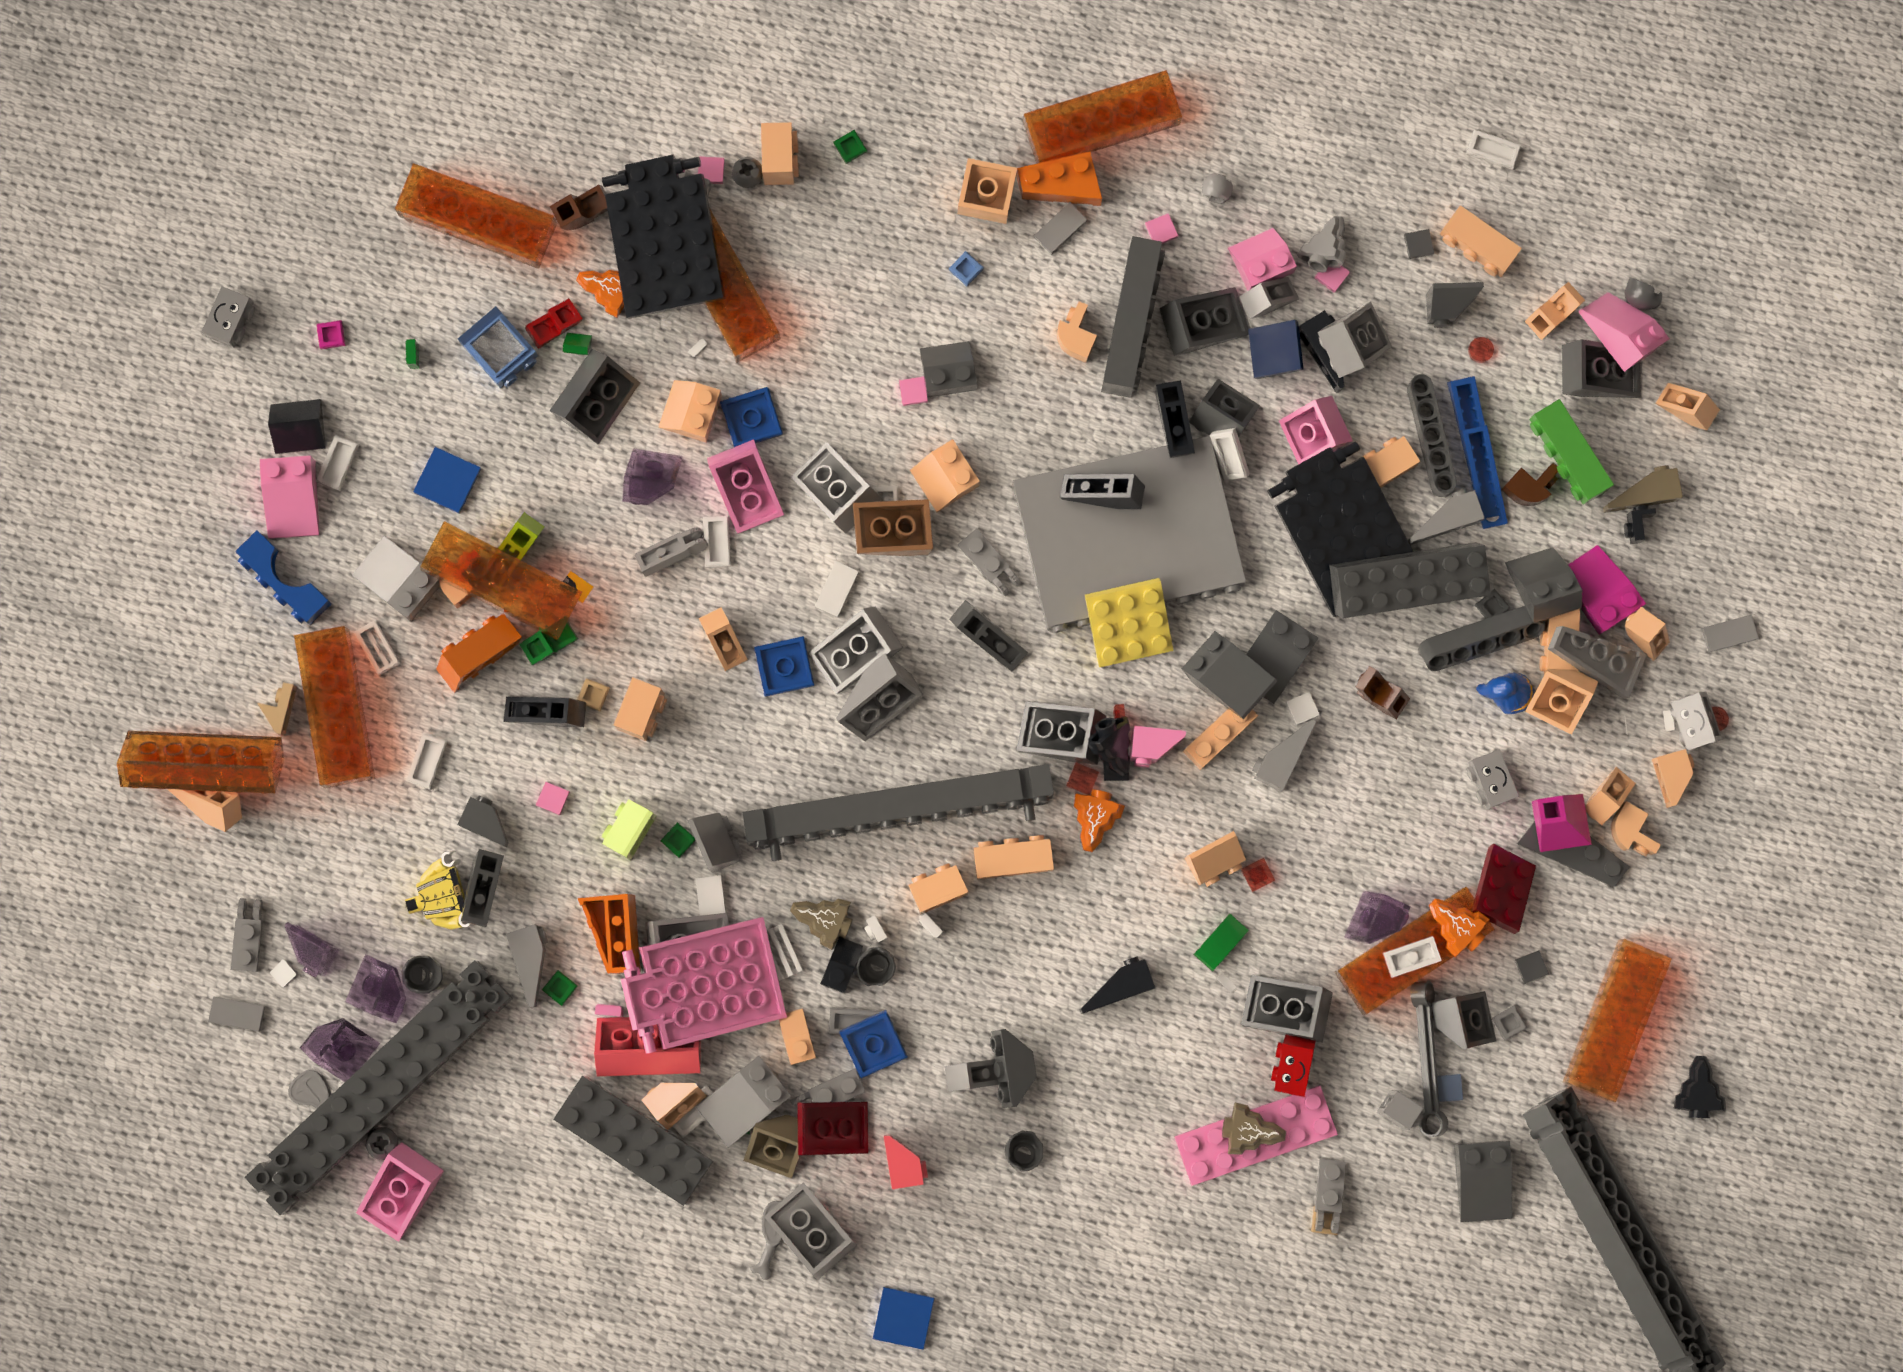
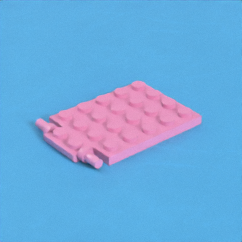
(703, 985)

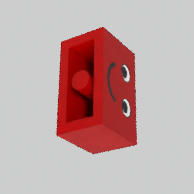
(1294, 1065)

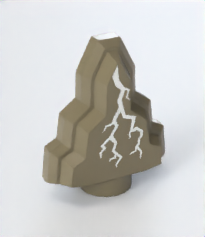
(826, 919)
(1248, 1130)

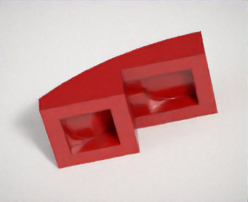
(554, 323)

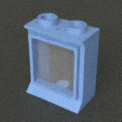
(498, 348)

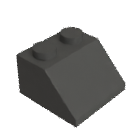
(948, 369)
(1223, 410)

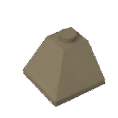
(775, 1145)

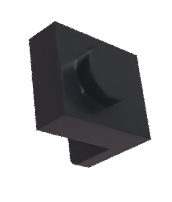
(1634, 528)

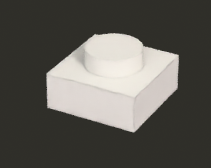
(875, 930)

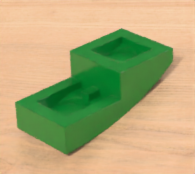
(542, 646)
(1221, 942)

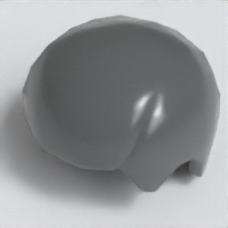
(1642, 295)
(878, 957)
(413, 971)
(1020, 1160)

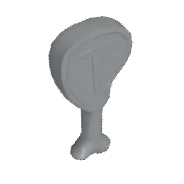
(308, 1089)
(772, 1241)

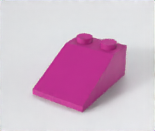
(1605, 590)

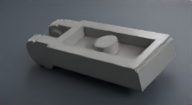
(671, 551)
(987, 560)
(247, 938)
(834, 1090)
(1329, 1193)

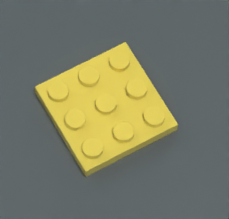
(1129, 622)

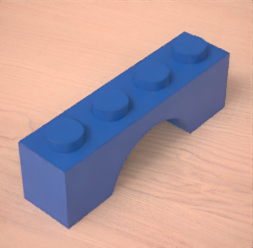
(261, 555)

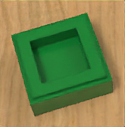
(850, 146)
(577, 343)
(412, 353)
(678, 840)
(559, 988)

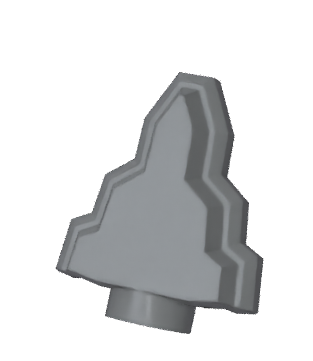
(1326, 247)

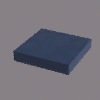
(1276, 349)

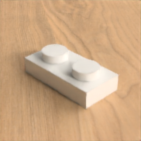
(1412, 956)

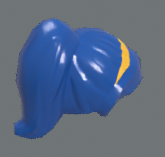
(1509, 692)

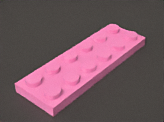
(1302, 1118)

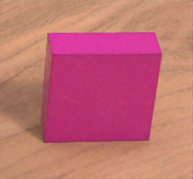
(330, 334)

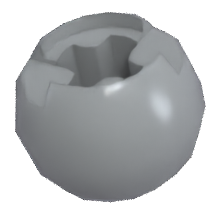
(1217, 188)

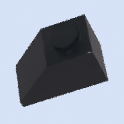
(841, 965)

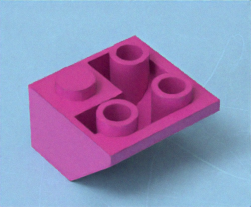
(1561, 822)

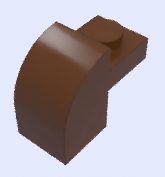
(577, 211)
(1530, 492)
(1381, 693)

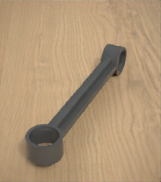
(1422, 995)

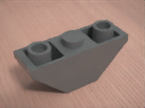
(1013, 1067)

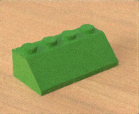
(1571, 452)

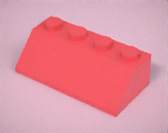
(622, 1052)
(903, 1164)

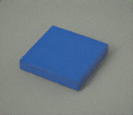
(751, 417)
(447, 480)
(784, 666)
(873, 1044)
(903, 1318)

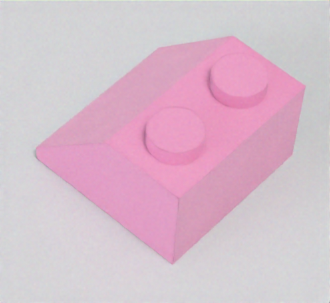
(1262, 258)
(1315, 428)
(1152, 744)

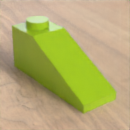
(521, 536)

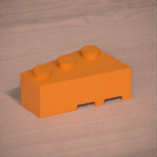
(1061, 180)
(477, 650)
(614, 928)

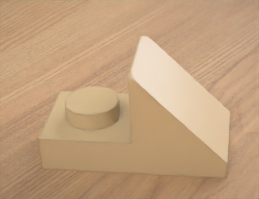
(280, 715)

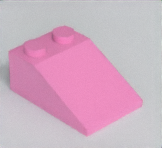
(1623, 329)
(745, 486)
(290, 496)
(399, 1191)

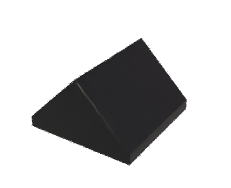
(297, 426)

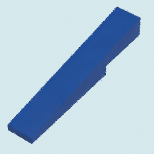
(1477, 449)

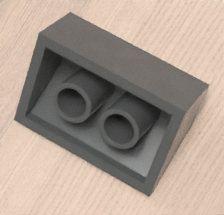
(595, 396)

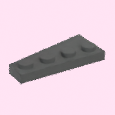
(1590, 859)

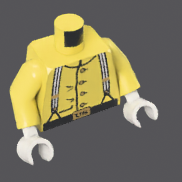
(440, 894)

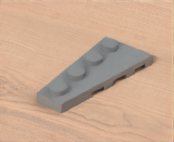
(1609, 664)

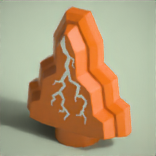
(605, 288)
(1096, 816)
(1458, 926)

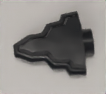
(1112, 743)
(1699, 1092)

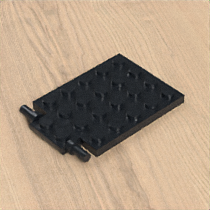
(663, 237)
(1337, 515)

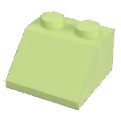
(628, 829)

